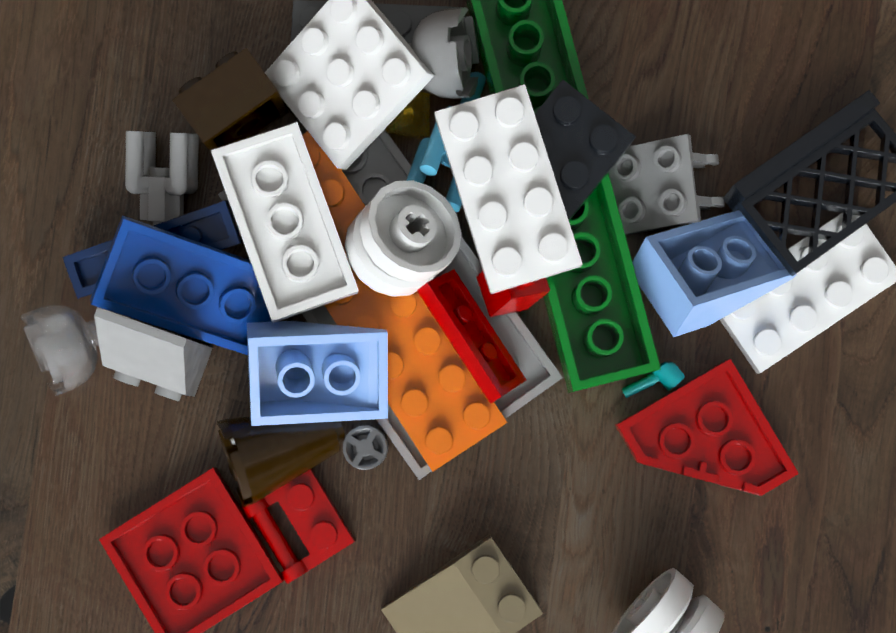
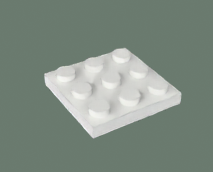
(348, 77)

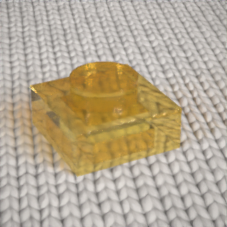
(413, 119)

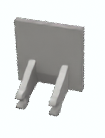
(658, 187)

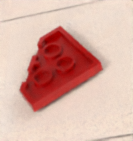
(710, 434)

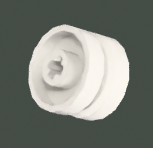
(403, 238)
(669, 608)

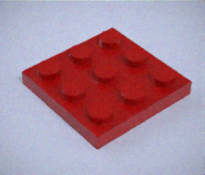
(192, 557)

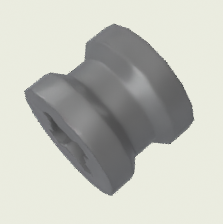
(356, 449)

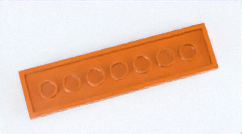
(426, 376)

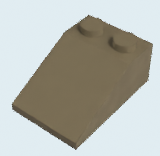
(466, 595)

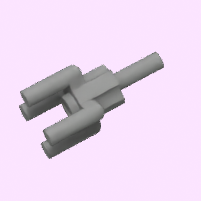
(161, 187)

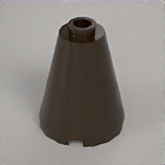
(274, 455)

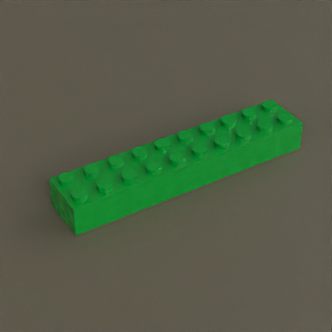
(599, 306)

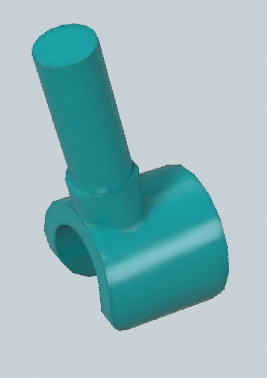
(668, 376)

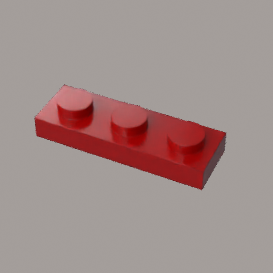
(471, 335)

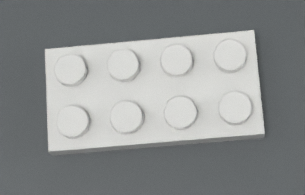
(508, 189)
(284, 222)
(813, 298)

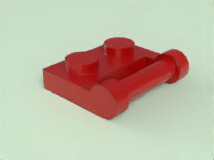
(311, 516)

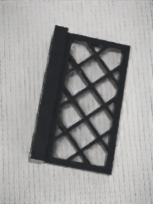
(796, 161)

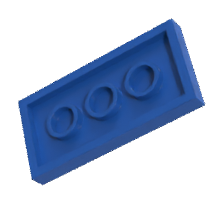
(180, 285)

